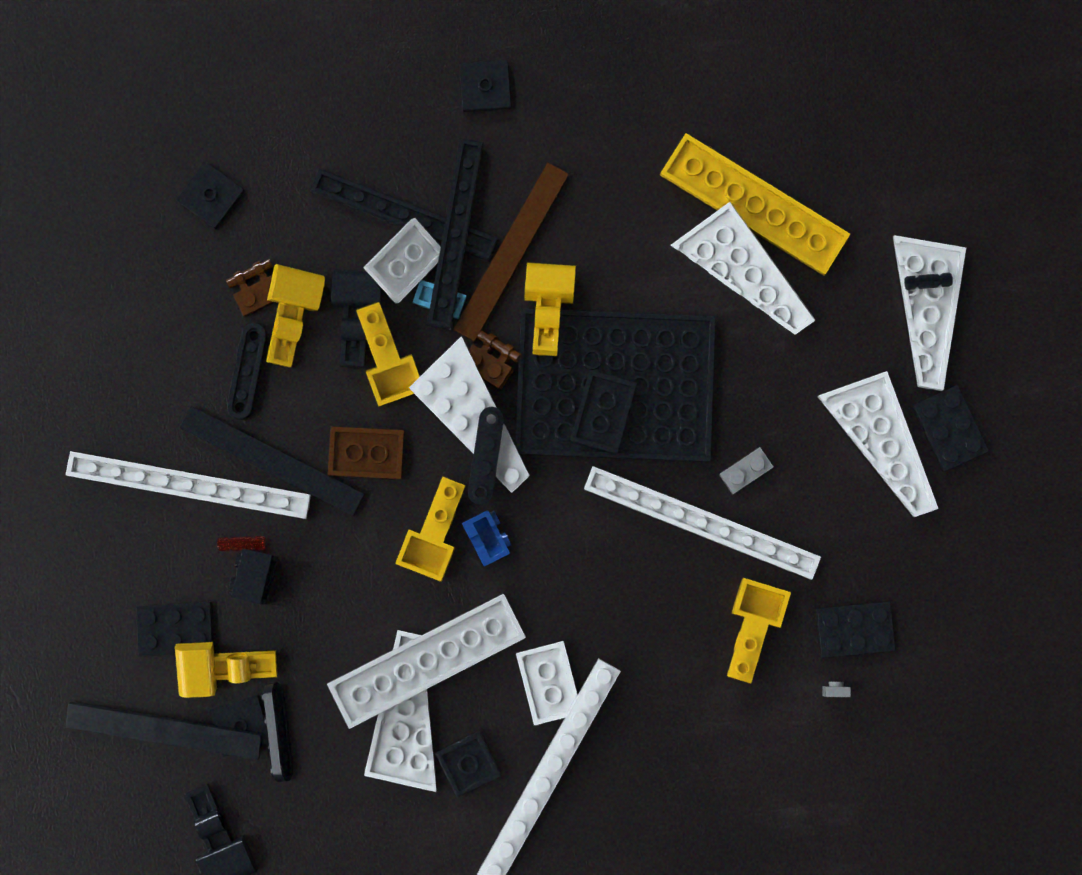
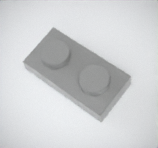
(746, 470)

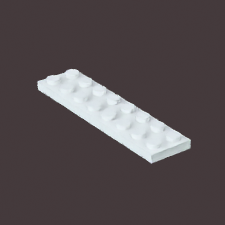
(425, 661)

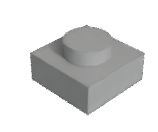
(836, 689)

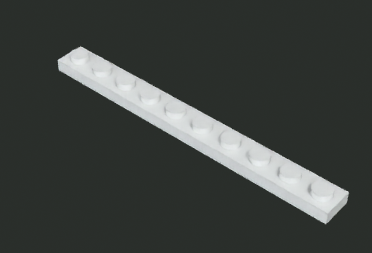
(188, 485)
(702, 523)
(550, 769)

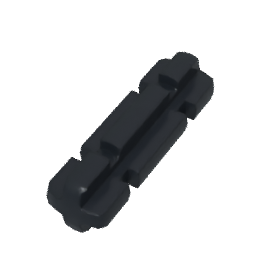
(928, 281)

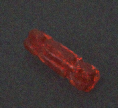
(241, 543)

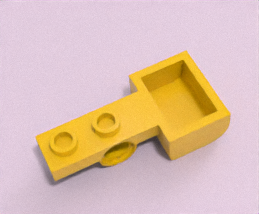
(549, 287)
(294, 293)
(393, 374)
(427, 551)
(760, 607)
(200, 668)

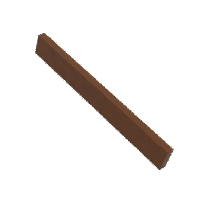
(511, 252)

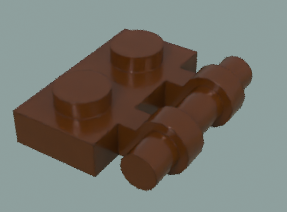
(254, 297)
(491, 369)

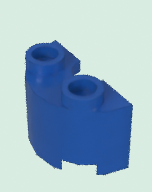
(486, 537)

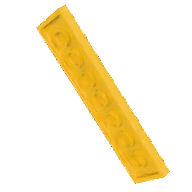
(760, 205)

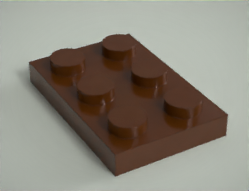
(366, 453)

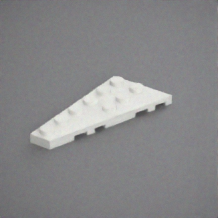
(737, 259)
(930, 310)
(457, 397)
(878, 428)
(403, 740)

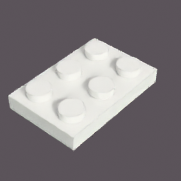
(404, 260)
(547, 682)

